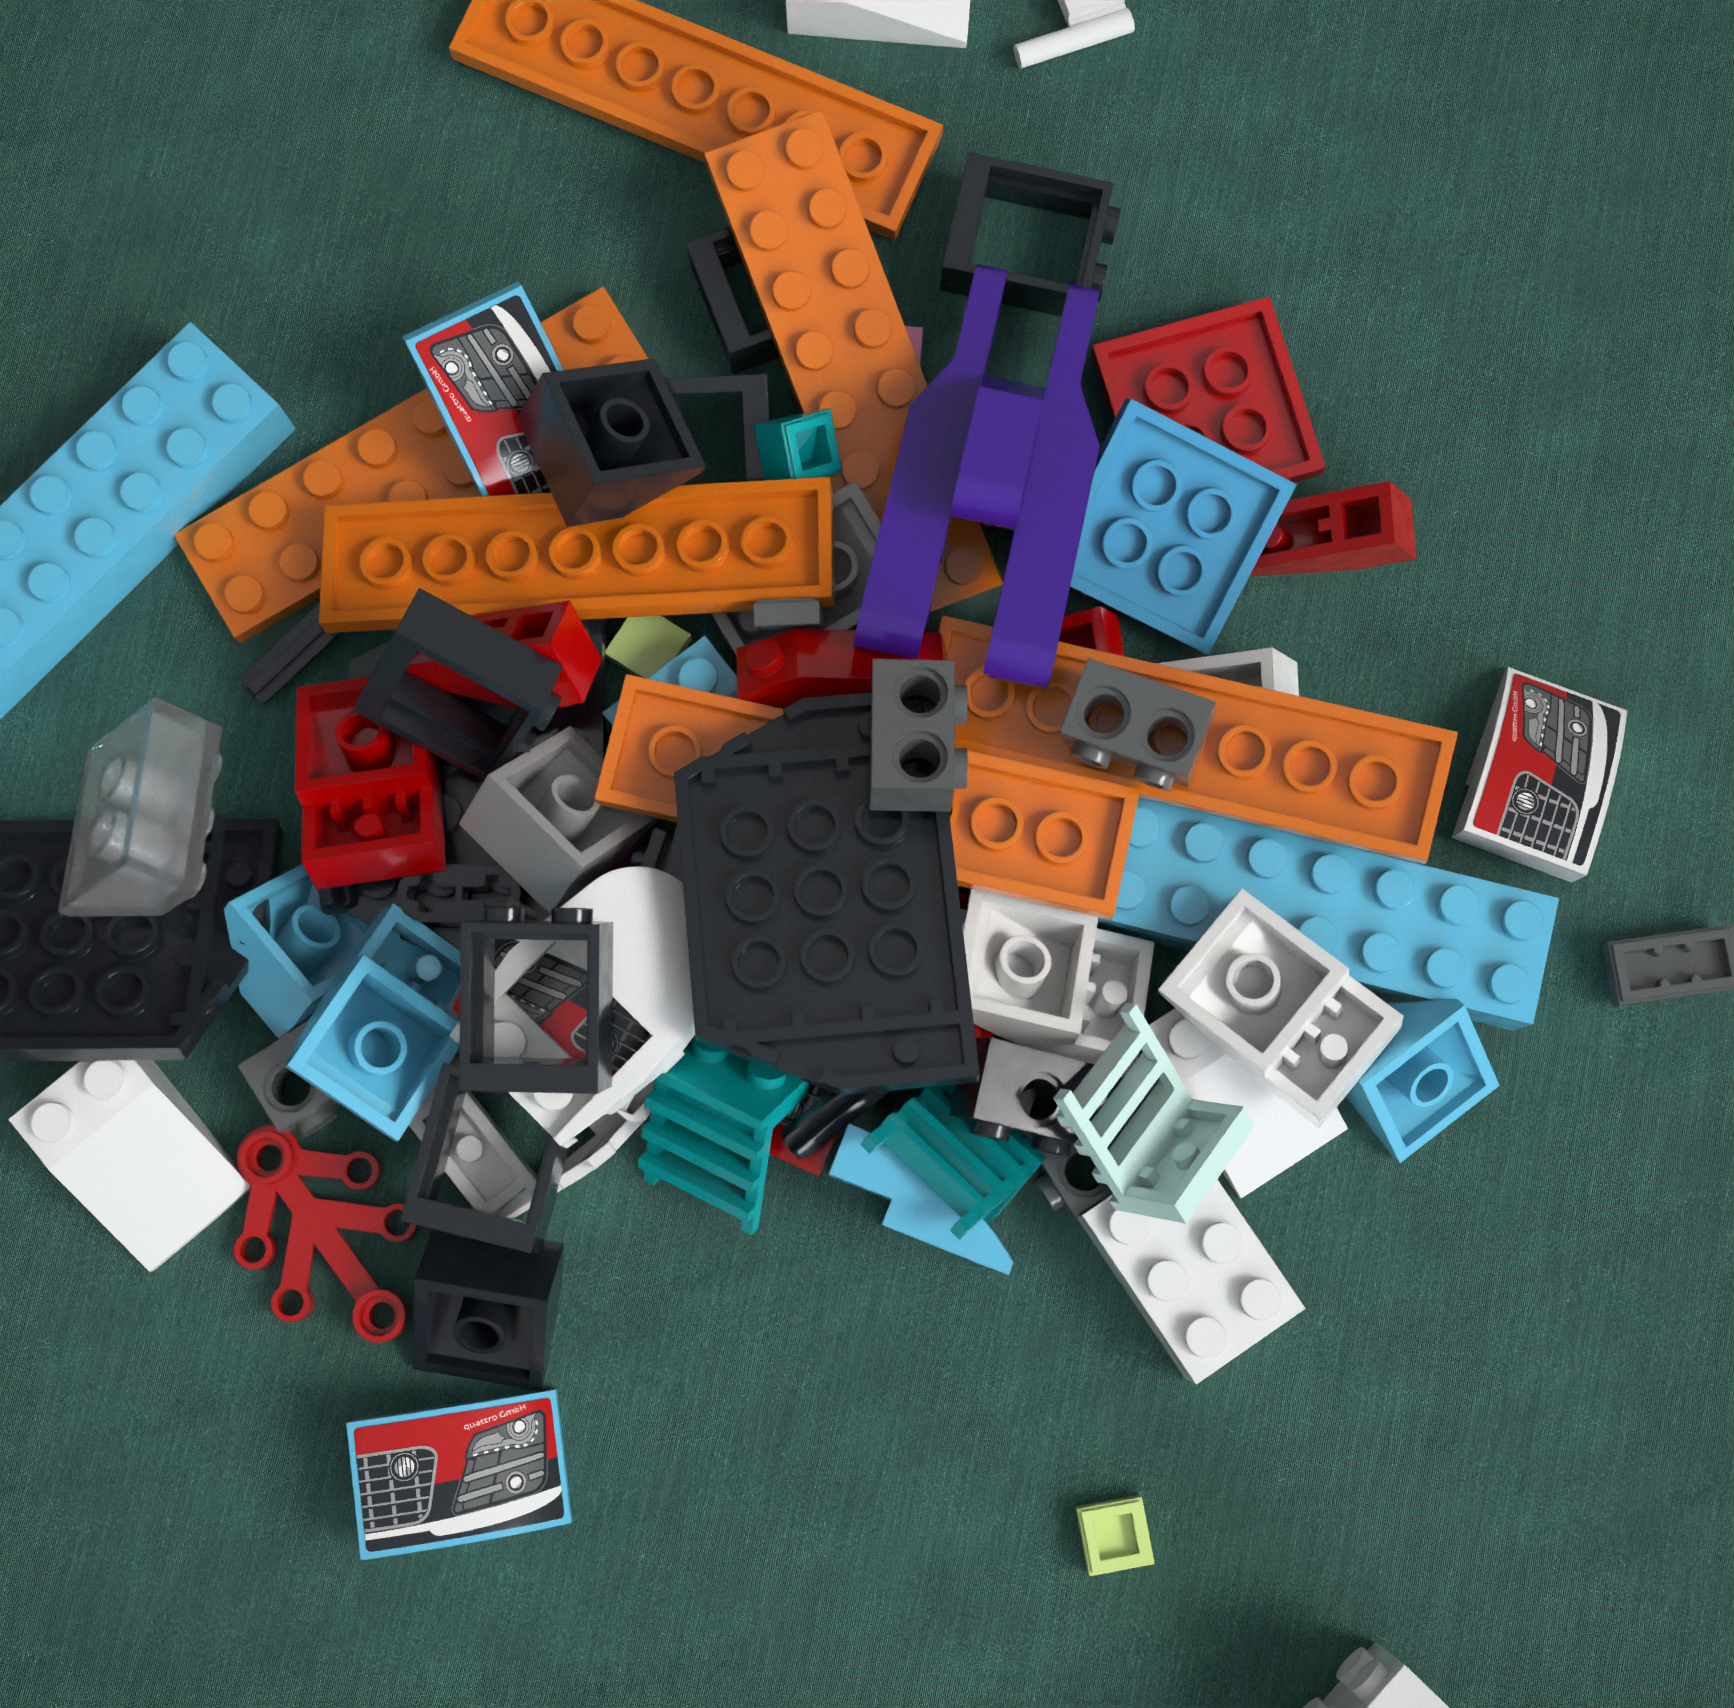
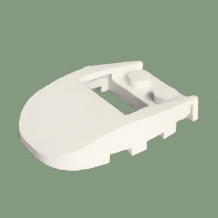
(648, 981)
(496, 1175)

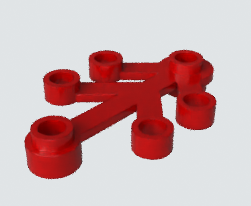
(317, 1224)

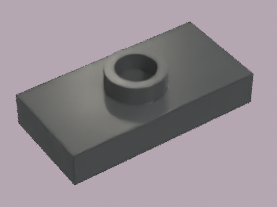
(1670, 965)

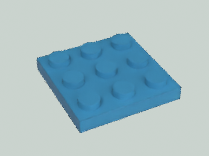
(1174, 525)

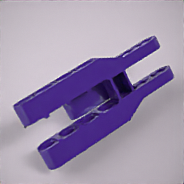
(998, 459)

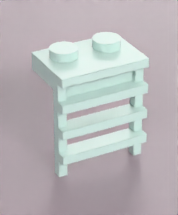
(1170, 1145)

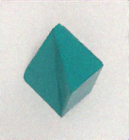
(798, 446)

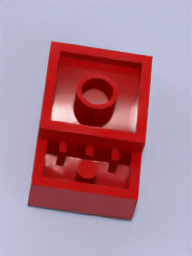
(363, 793)

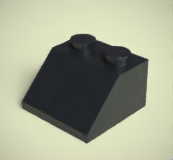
(608, 439)
(486, 1310)

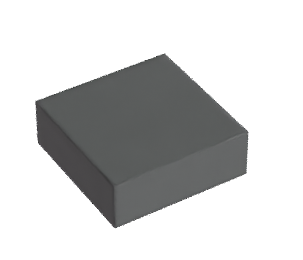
(788, 614)

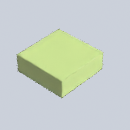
(646, 644)
(1114, 1535)

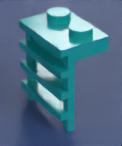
(728, 1104)
(964, 1169)

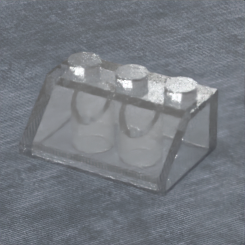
(143, 815)

